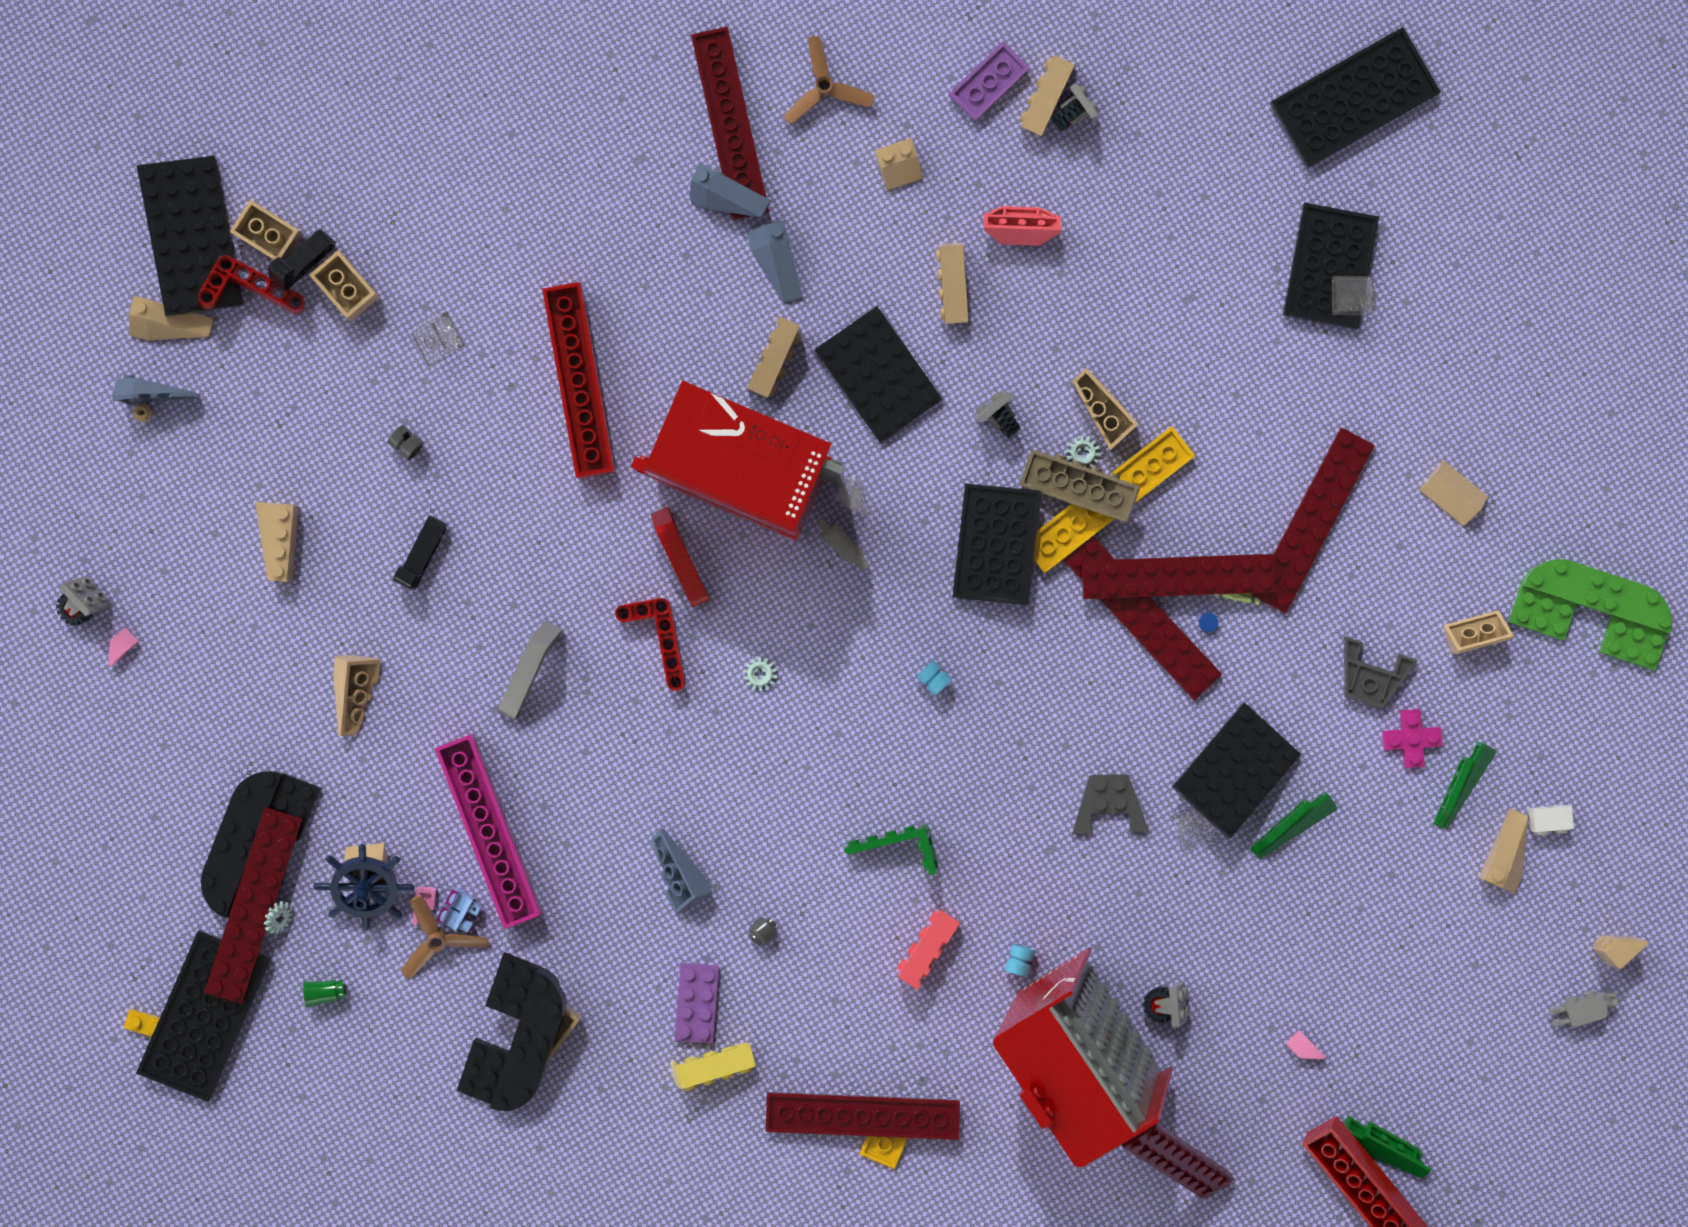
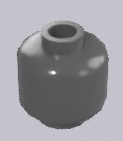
(762, 931)

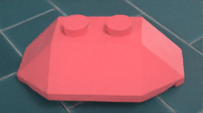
(1022, 225)

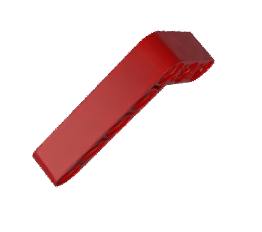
(249, 283)
(679, 556)
(662, 635)

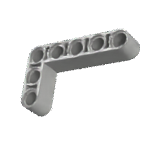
(528, 668)

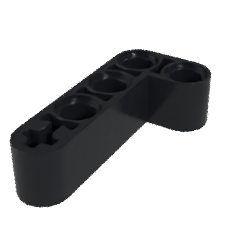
(302, 260)
(421, 553)

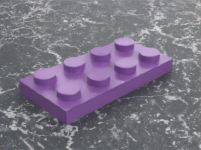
(989, 81)
(696, 1002)

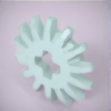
(1087, 446)
(765, 668)
(274, 913)

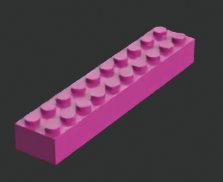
(488, 831)

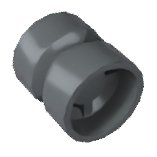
(405, 442)

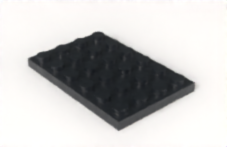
(1327, 246)
(878, 374)
(997, 544)
(1236, 770)

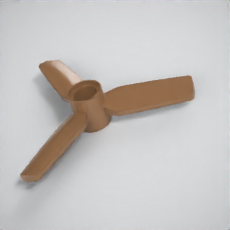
(837, 90)
(430, 927)

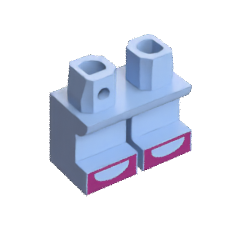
(456, 909)

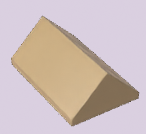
(1453, 493)
(1477, 632)

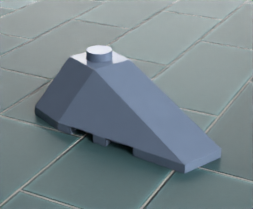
(720, 193)
(774, 254)
(136, 390)
(684, 880)

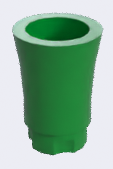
(323, 992)

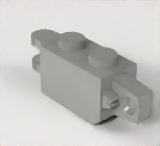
(842, 544)
(1584, 1009)

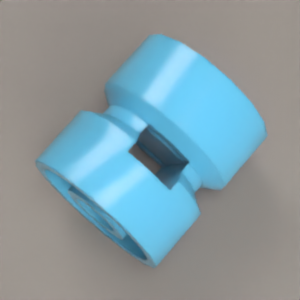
(934, 678)
(1020, 960)

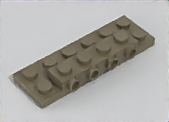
(1080, 485)

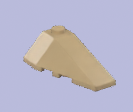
(149, 322)
(353, 683)
(1506, 857)

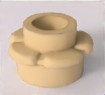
(142, 417)

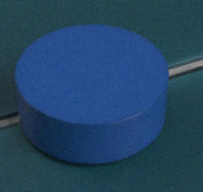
(1208, 622)

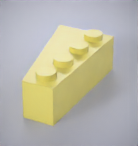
(713, 1066)

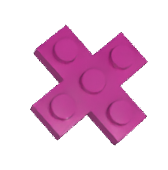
(1412, 738)

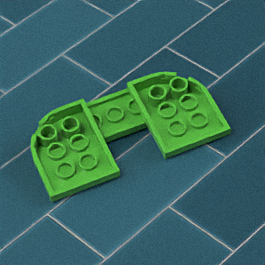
(1636, 611)

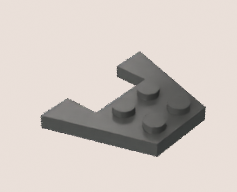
(1370, 683)
(1109, 795)

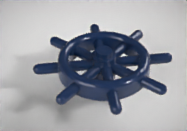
(364, 887)

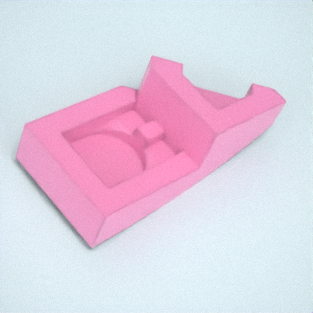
(119, 645)
(429, 895)
(1303, 1047)

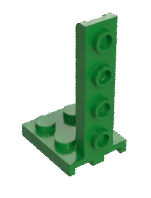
(925, 844)

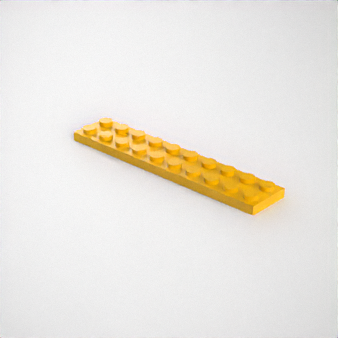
(1078, 524)

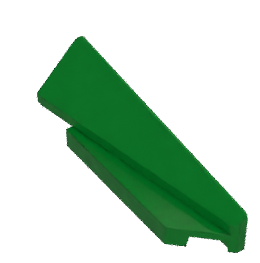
(1463, 782)
(1294, 823)
(1388, 1147)

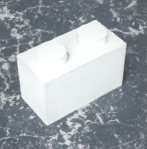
(1550, 818)

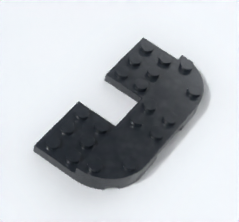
(239, 826)
(513, 1076)

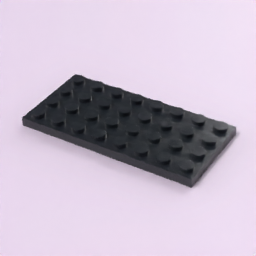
(1355, 97)
(187, 231)
(196, 1027)

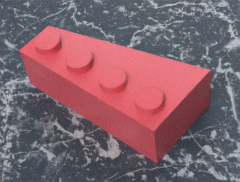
(927, 948)

